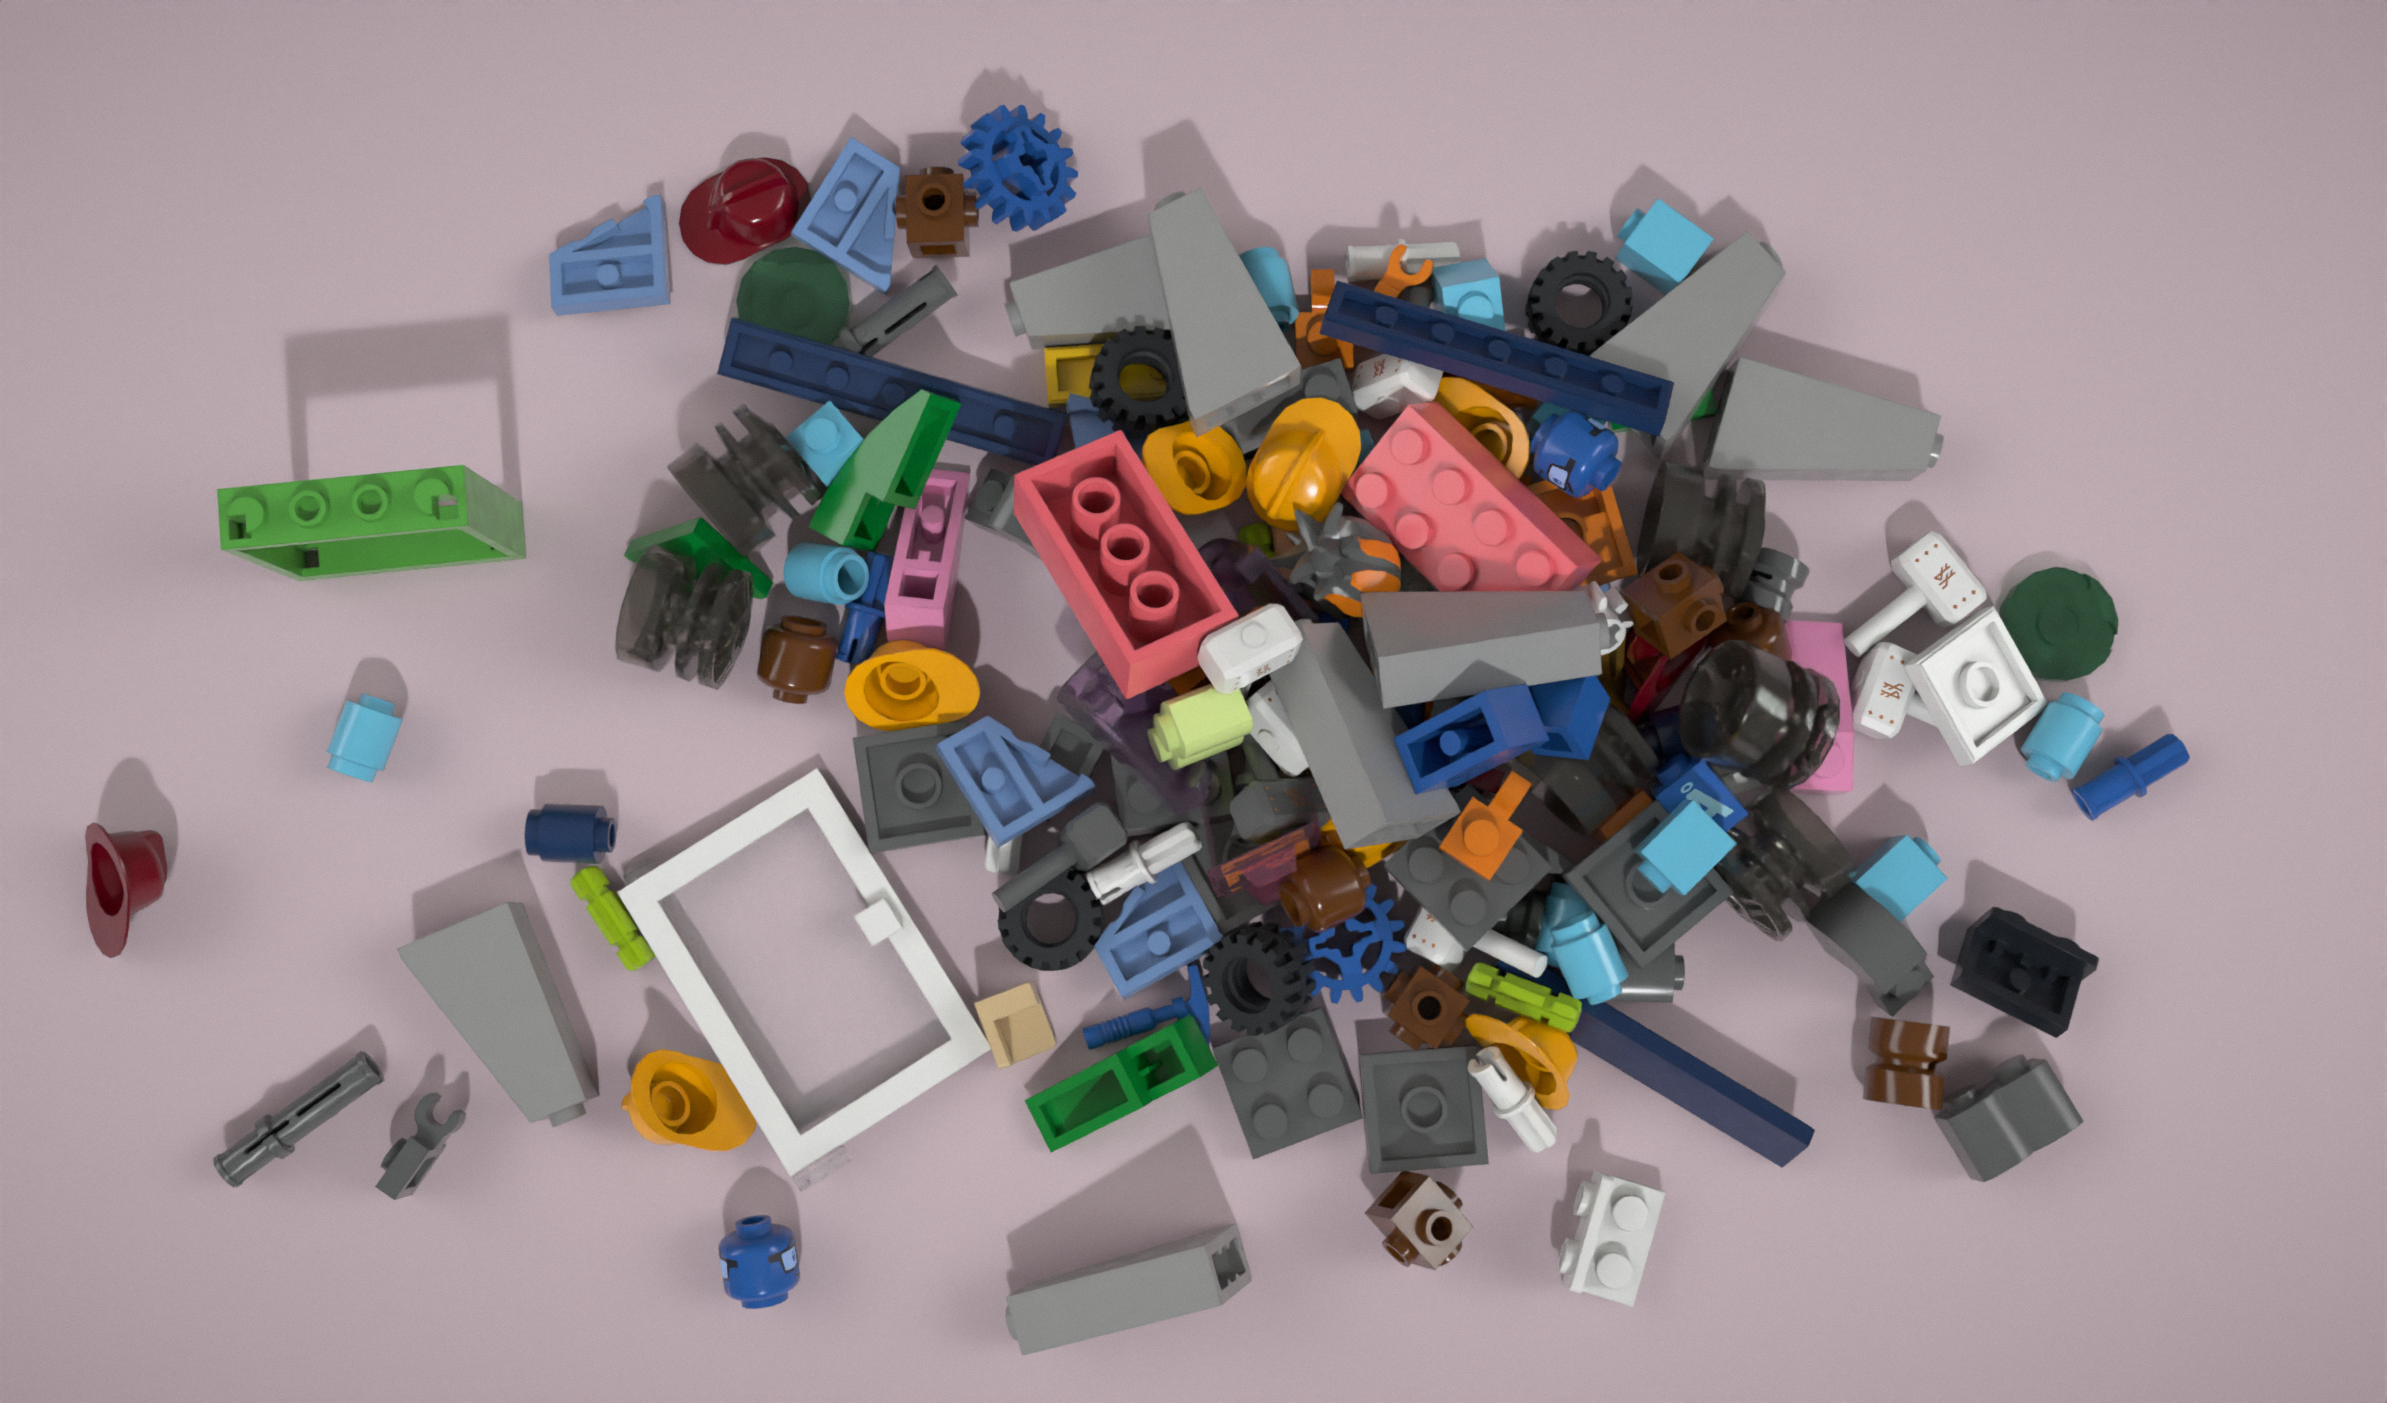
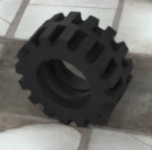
(1593, 274)
(1117, 405)
(1072, 949)
(1282, 964)

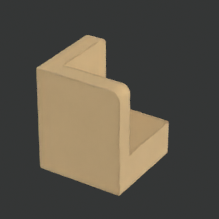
(1015, 1024)

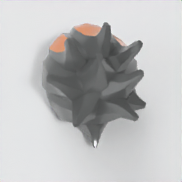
(1339, 562)

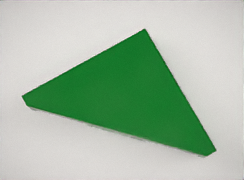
(705, 545)

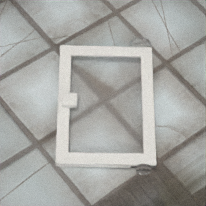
(804, 974)

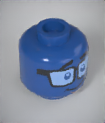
(1575, 453)
(759, 1262)

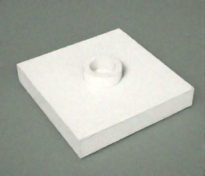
(1976, 686)

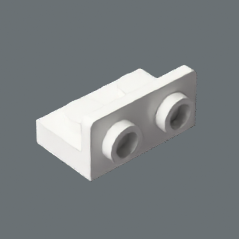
(1610, 1238)

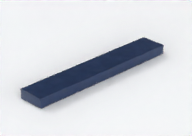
(1497, 358)
(878, 387)
(1680, 1076)

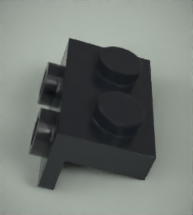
(2022, 970)

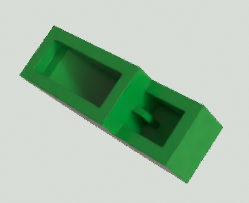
(885, 471)
(1121, 1083)

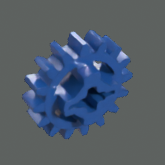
(1018, 168)
(1350, 966)

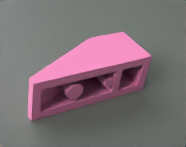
(927, 562)
(1823, 649)

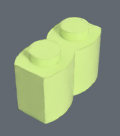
(1199, 726)

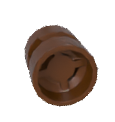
(1906, 1063)

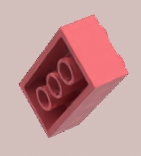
(1463, 511)
(1121, 561)

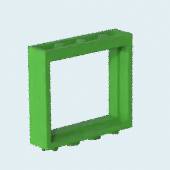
(372, 523)

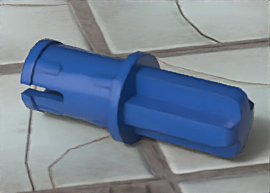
(866, 612)
(2130, 776)

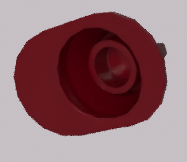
(743, 210)
(1654, 672)
(122, 878)

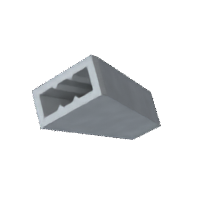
(1091, 298)
(1218, 321)
(1698, 330)
(1809, 429)
(1478, 641)
(1352, 743)
(507, 1008)
(1129, 1291)

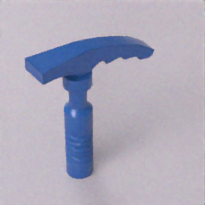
(1147, 1019)

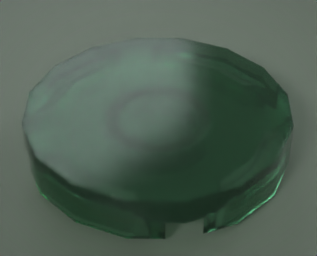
(796, 294)
(2060, 623)

